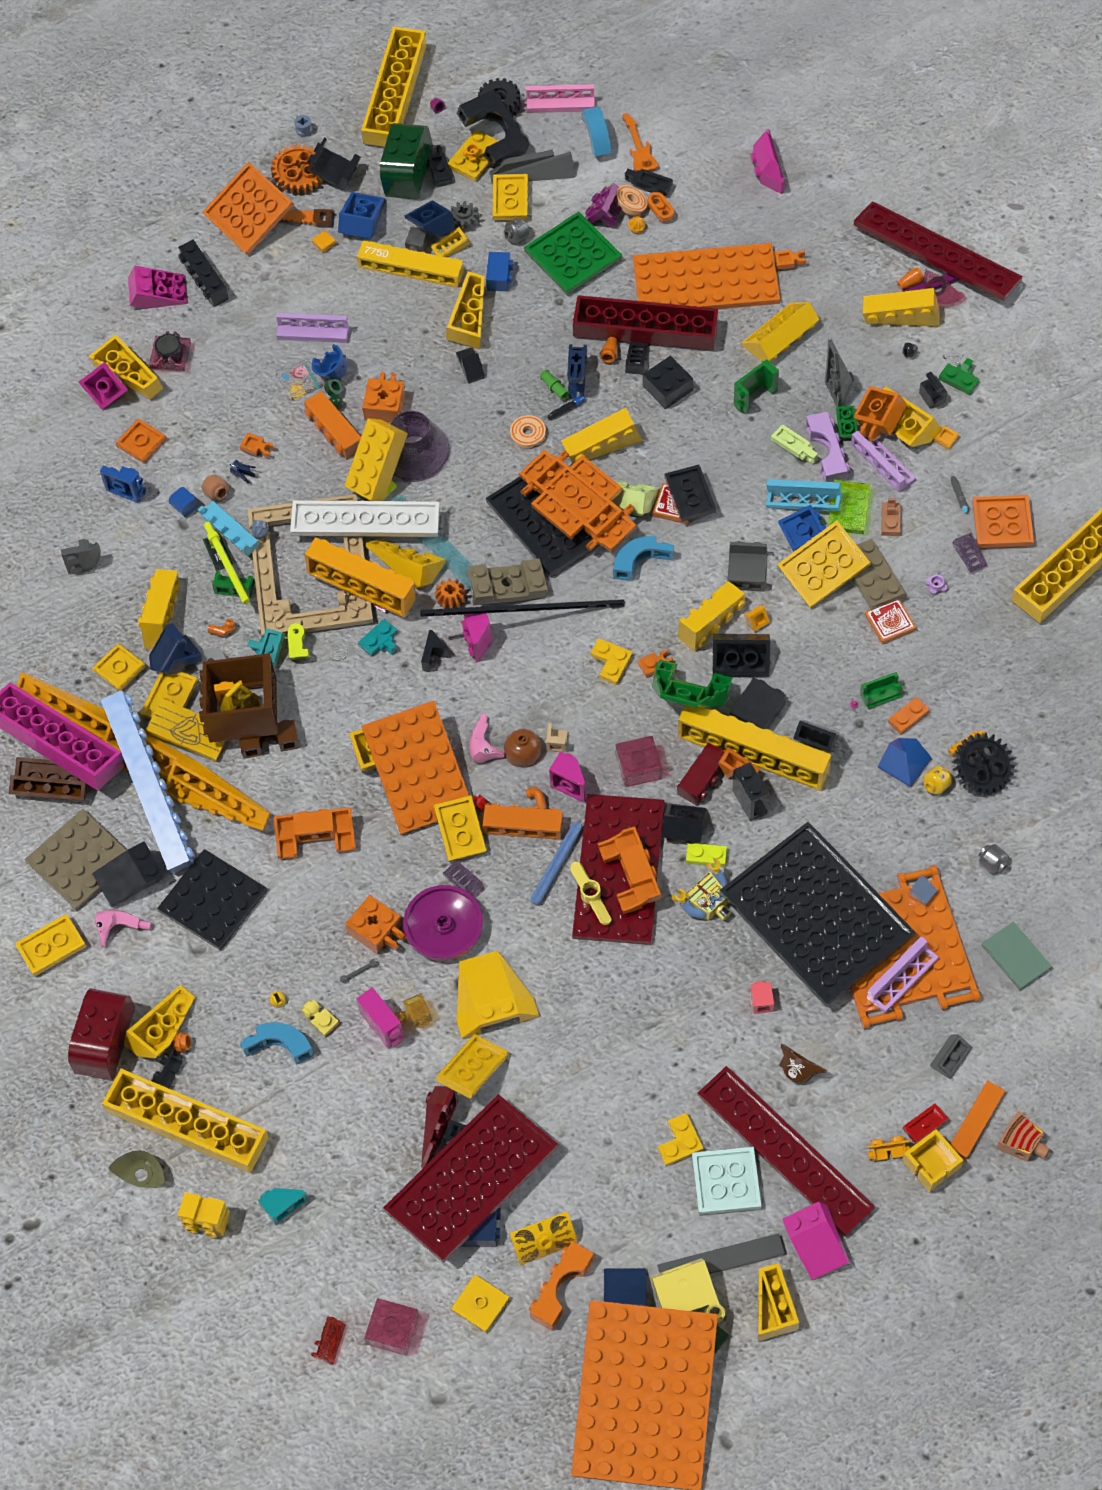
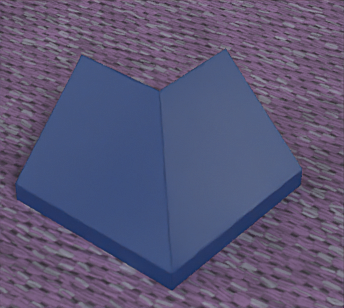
(904, 760)

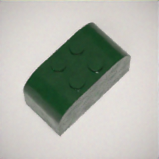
(405, 160)

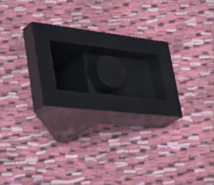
(470, 364)
(433, 648)

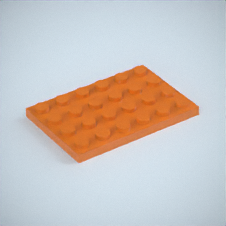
(414, 764)

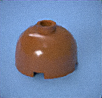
(523, 748)

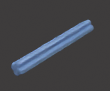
(556, 863)

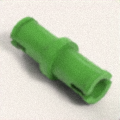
(554, 385)

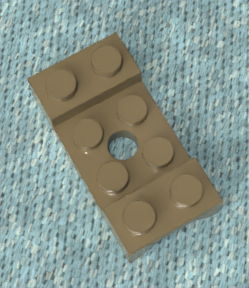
(525, 579)

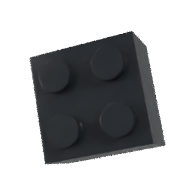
(668, 382)

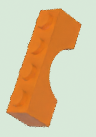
(574, 1262)

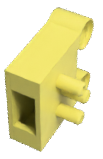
(687, 1288)

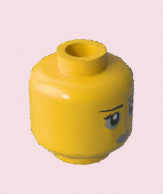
(937, 780)

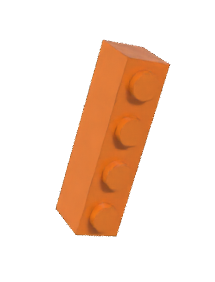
(333, 424)
(523, 822)

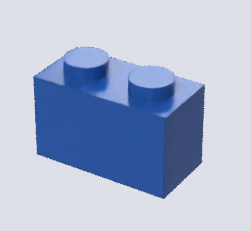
(498, 271)

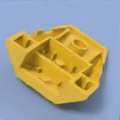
(490, 994)

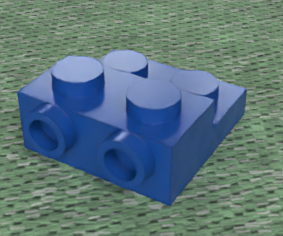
(123, 483)
(801, 526)

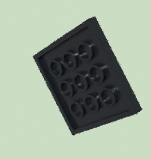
(212, 899)

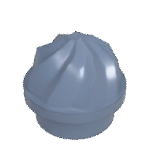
(259, 528)

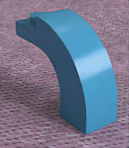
(597, 130)
(638, 550)
(281, 1035)

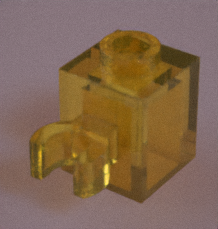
(415, 1011)

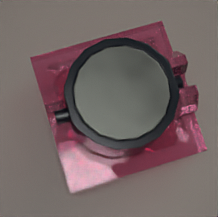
(170, 352)

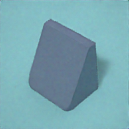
(923, 890)

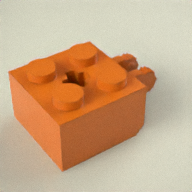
(383, 398)
(879, 412)
(374, 925)

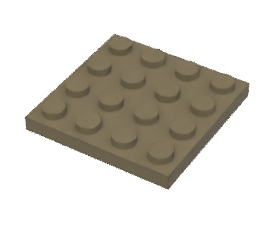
(72, 856)

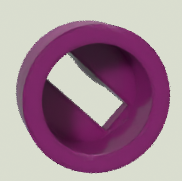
(437, 105)

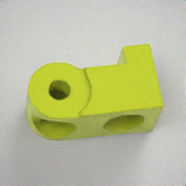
(295, 641)

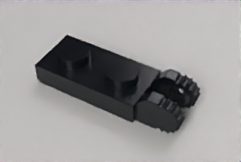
(439, 167)

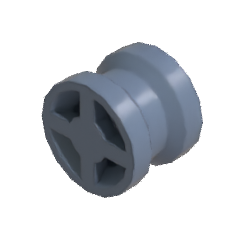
(303, 125)

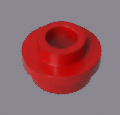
(480, 802)

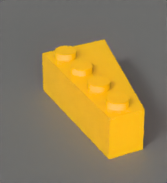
(902, 308)
(466, 317)
(127, 367)
(603, 437)
(159, 605)
(710, 616)

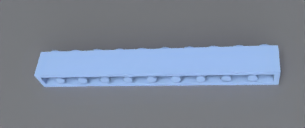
(147, 782)

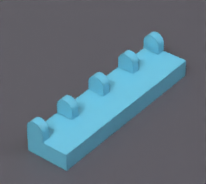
(229, 528)

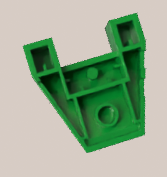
(687, 693)

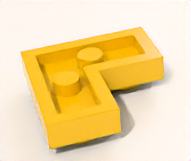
(615, 660)
(685, 1141)

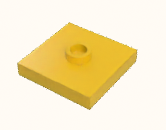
(119, 667)
(480, 1303)

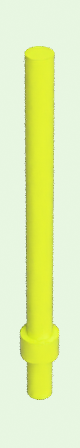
(214, 539)

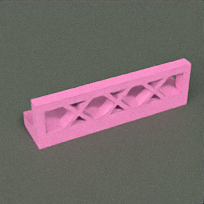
(560, 101)

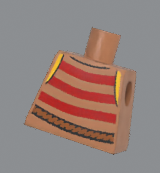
(1022, 1139)

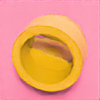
(273, 1002)

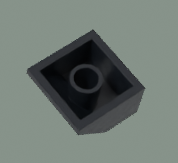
(684, 823)

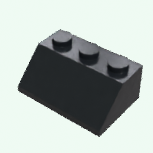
(741, 655)

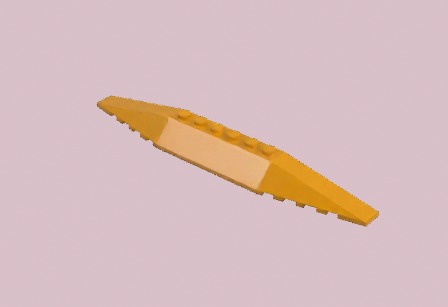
(185, 777)

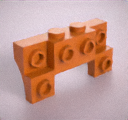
(314, 826)
(637, 869)

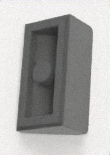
(951, 1055)

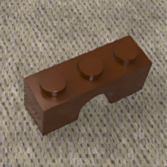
(286, 737)

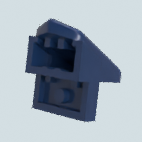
(173, 652)

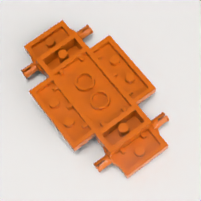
(578, 499)

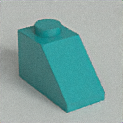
(281, 1202)

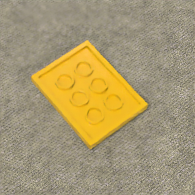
(823, 564)

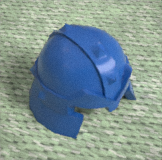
(333, 364)

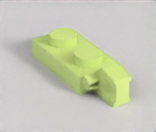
(794, 444)

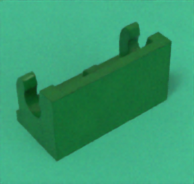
(223, 585)
(881, 690)

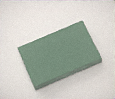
(1016, 955)

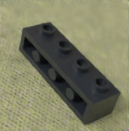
(203, 273)

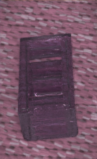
(968, 538)
(474, 887)

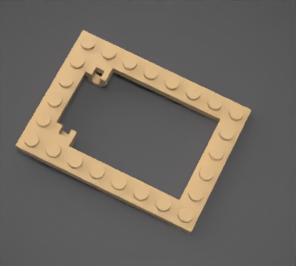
(276, 613)

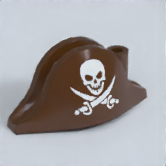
(798, 1067)

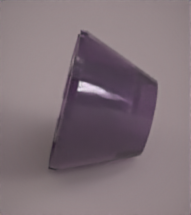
(424, 457)

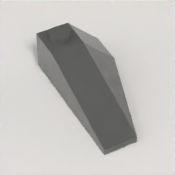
(837, 376)

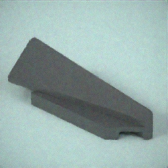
(538, 166)

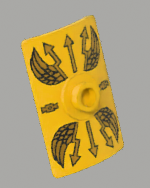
(543, 1238)

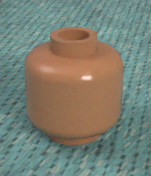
(215, 487)

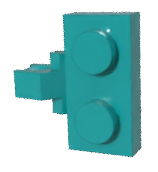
(379, 638)
(270, 643)

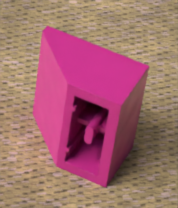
(477, 634)

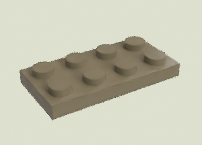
(877, 581)

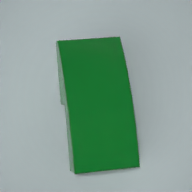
(845, 421)

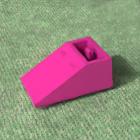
(155, 288)

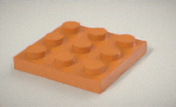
(1002, 521)

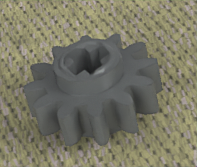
(464, 215)

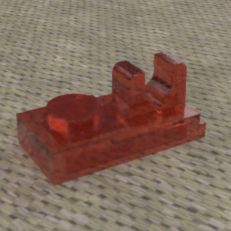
(330, 1340)

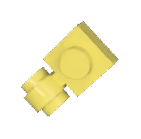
(322, 1021)

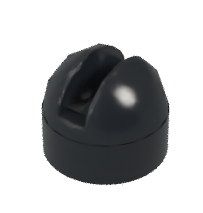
(909, 350)

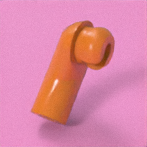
(224, 630)
(538, 795)

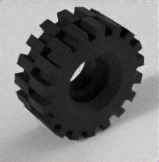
(507, 90)

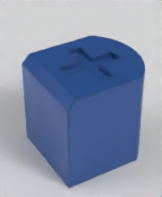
(183, 501)

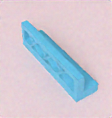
(806, 489)

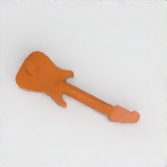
(642, 157)

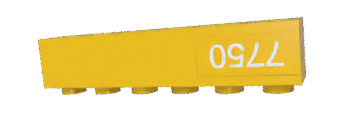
(410, 264)

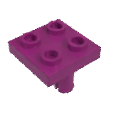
(600, 205)

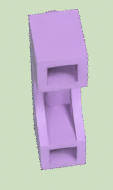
(821, 430)

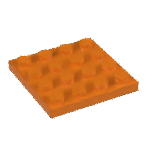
(248, 208)

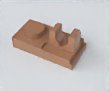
(890, 518)

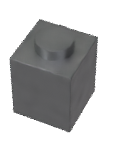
(417, 239)

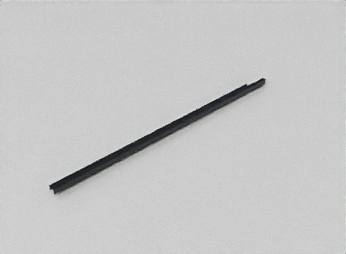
(520, 608)

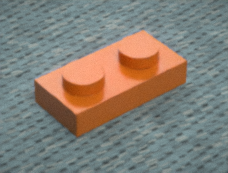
(908, 715)

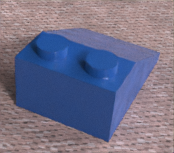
(360, 215)

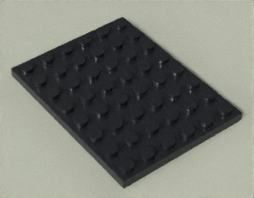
(817, 913)

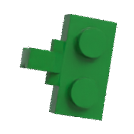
(960, 376)

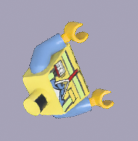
(704, 898)

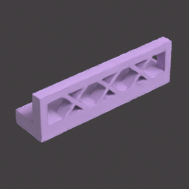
(312, 329)
(882, 463)
(899, 967)

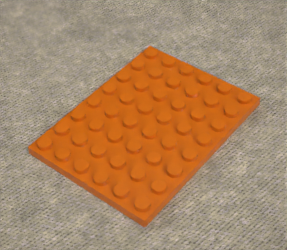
(644, 1395)

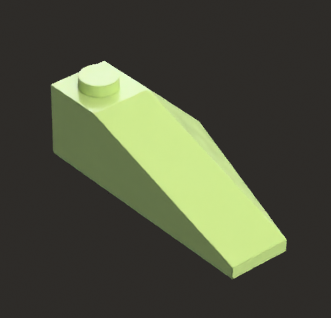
(640, 496)

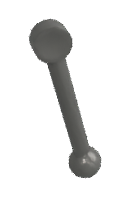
(373, 963)

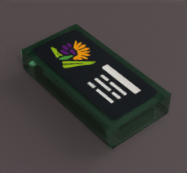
(217, 563)

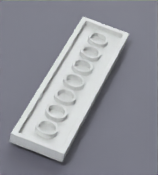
(365, 518)

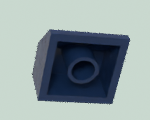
(432, 218)

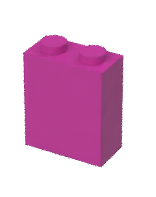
(380, 1018)

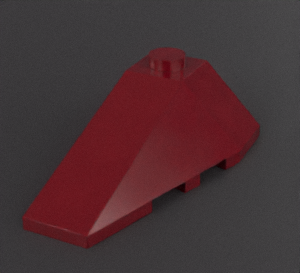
(439, 1111)

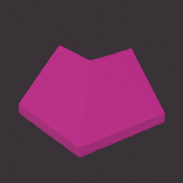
(103, 385)

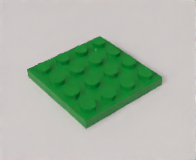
(572, 252)

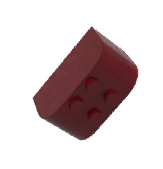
(100, 1033)

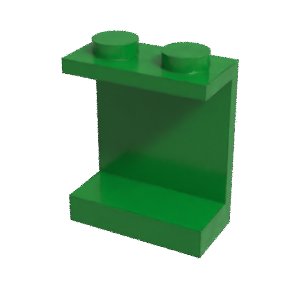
(763, 375)

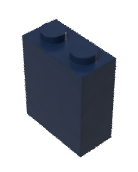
(486, 1234)

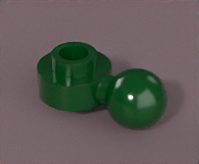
(333, 388)

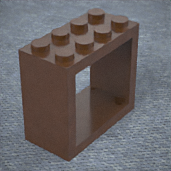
(239, 723)

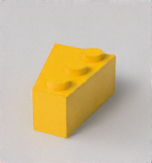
(775, 1304)

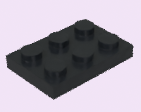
(690, 493)

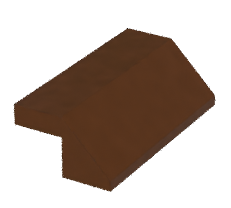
(46, 780)

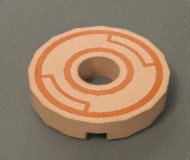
(638, 200)
(527, 423)

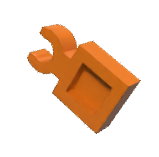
(786, 259)
(254, 444)
(648, 663)

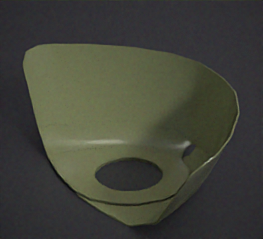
(129, 1163)

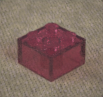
(638, 761)
(391, 1326)

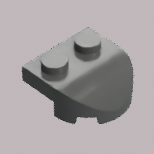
(82, 557)

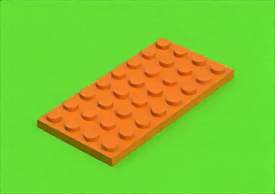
(709, 277)

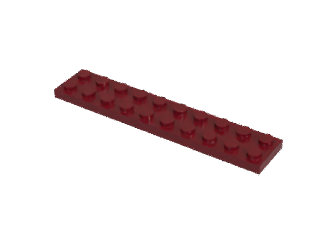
(938, 251)
(785, 1150)

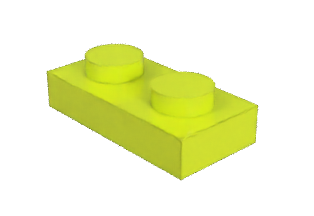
(701, 854)

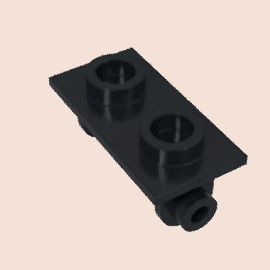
(169, 1064)

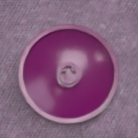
(443, 922)

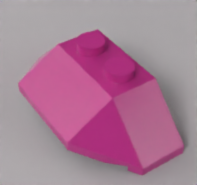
(767, 163)

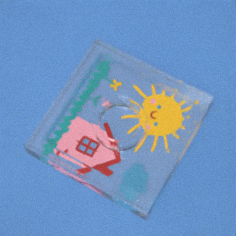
(299, 379)

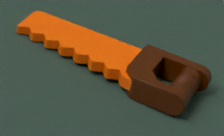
(311, 217)

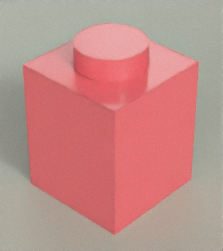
(762, 997)

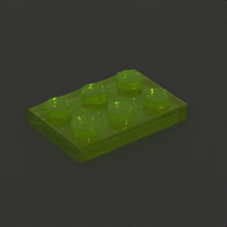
(852, 506)

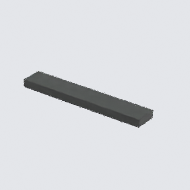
(733, 1255)

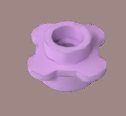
(936, 579)

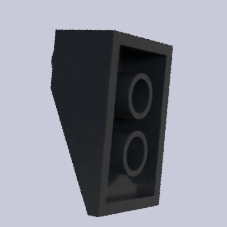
(128, 874)

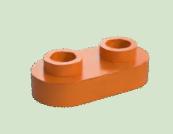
(663, 209)

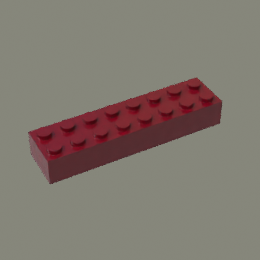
(645, 322)

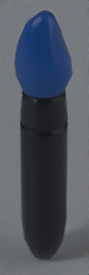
(557, 412)

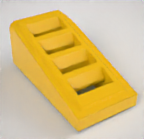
(453, 236)

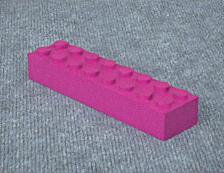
(58, 738)

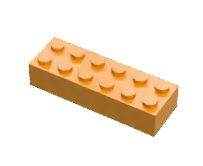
(360, 577)

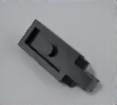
(649, 181)

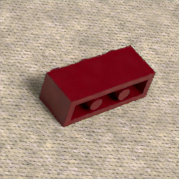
(701, 775)

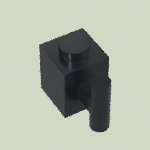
(932, 391)

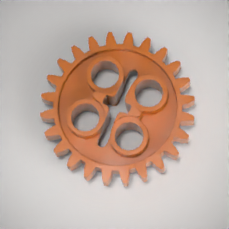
(291, 169)

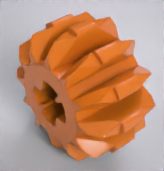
(450, 593)

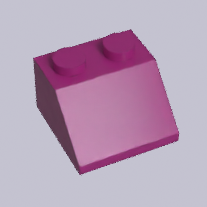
(567, 776)

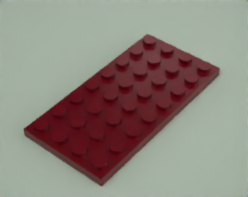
(603, 820)
(470, 1178)

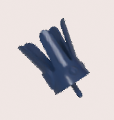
(238, 468)

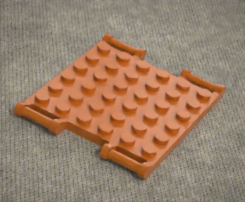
(946, 976)

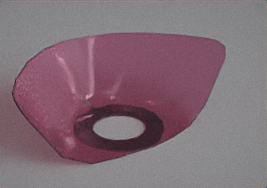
(947, 294)

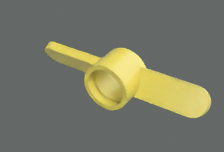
(595, 901)

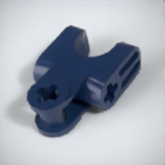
(576, 370)

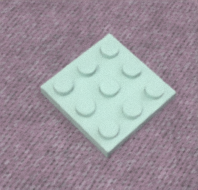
(726, 1180)

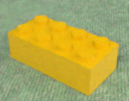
(375, 459)

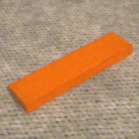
(977, 1119)

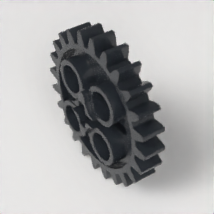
(998, 757)

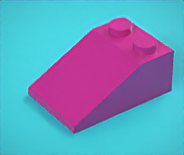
(816, 1240)

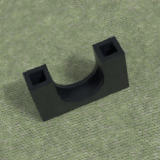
(491, 107)

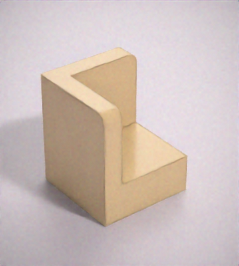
(556, 739)

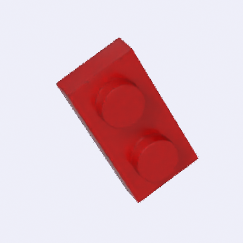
(925, 1123)

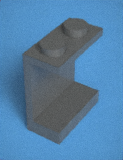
(747, 565)

